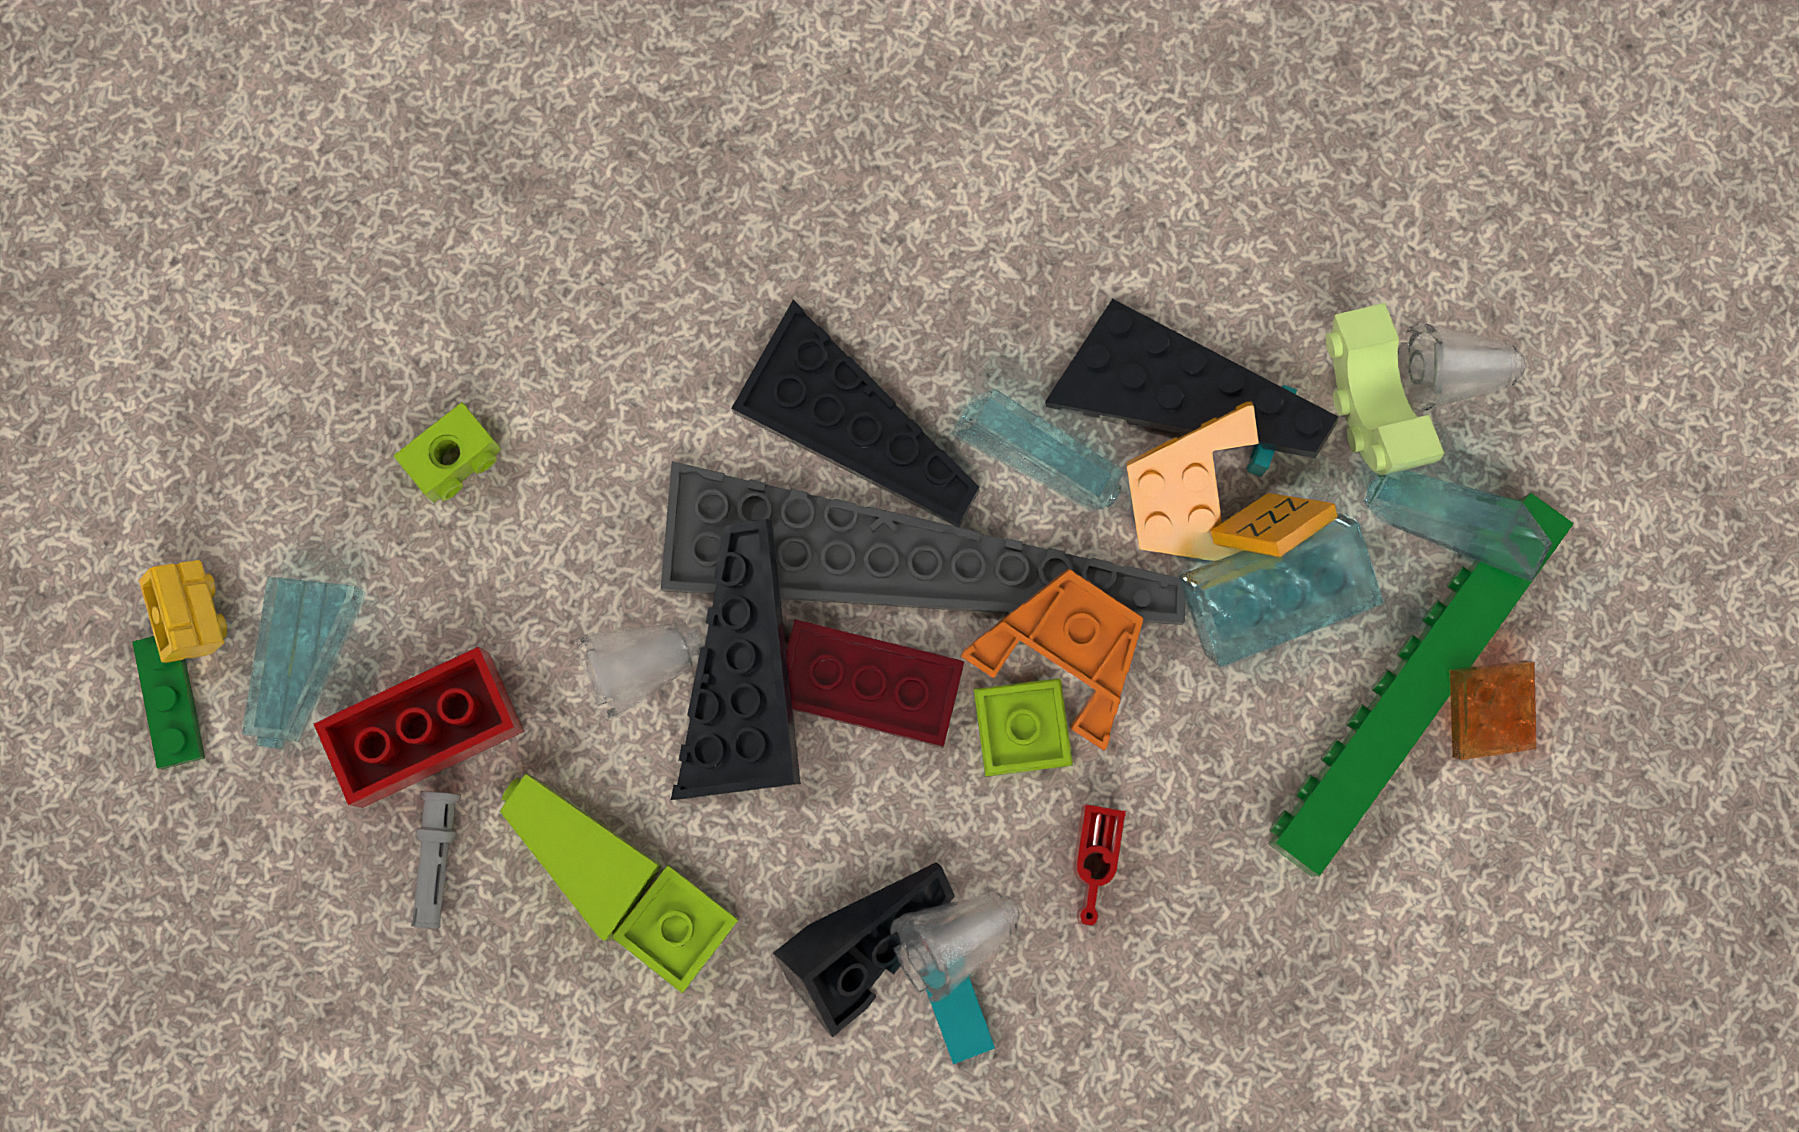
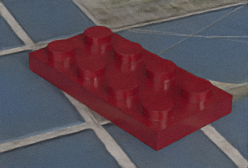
(872, 683)

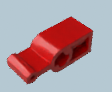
(1107, 850)

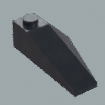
(846, 952)

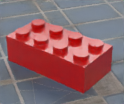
(418, 728)

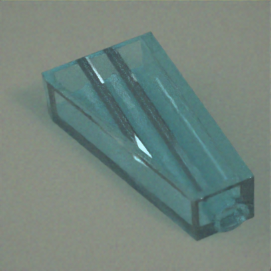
(1037, 450)
(1462, 520)
(295, 653)

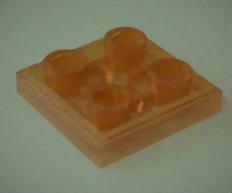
(1493, 709)

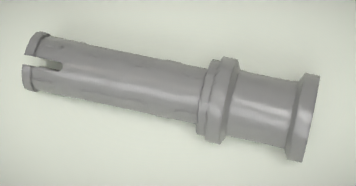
(435, 836)

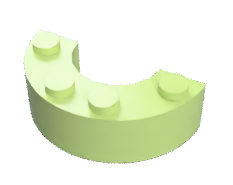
(1372, 394)

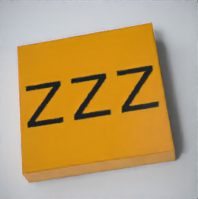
(1274, 524)

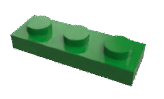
(168, 707)

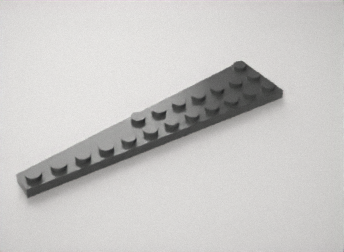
(880, 556)

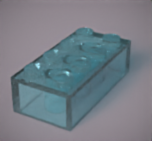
(1266, 600)

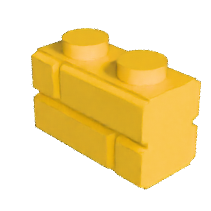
(182, 610)

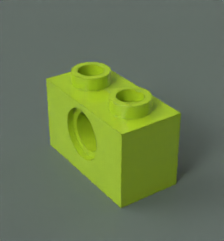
(424, 454)

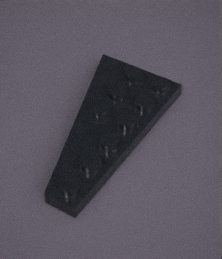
(1173, 384)
(835, 410)
(741, 688)

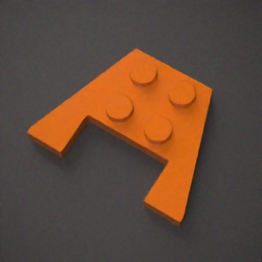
(1078, 631)

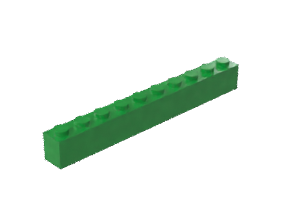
(1403, 705)

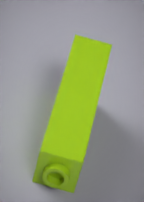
(583, 857)

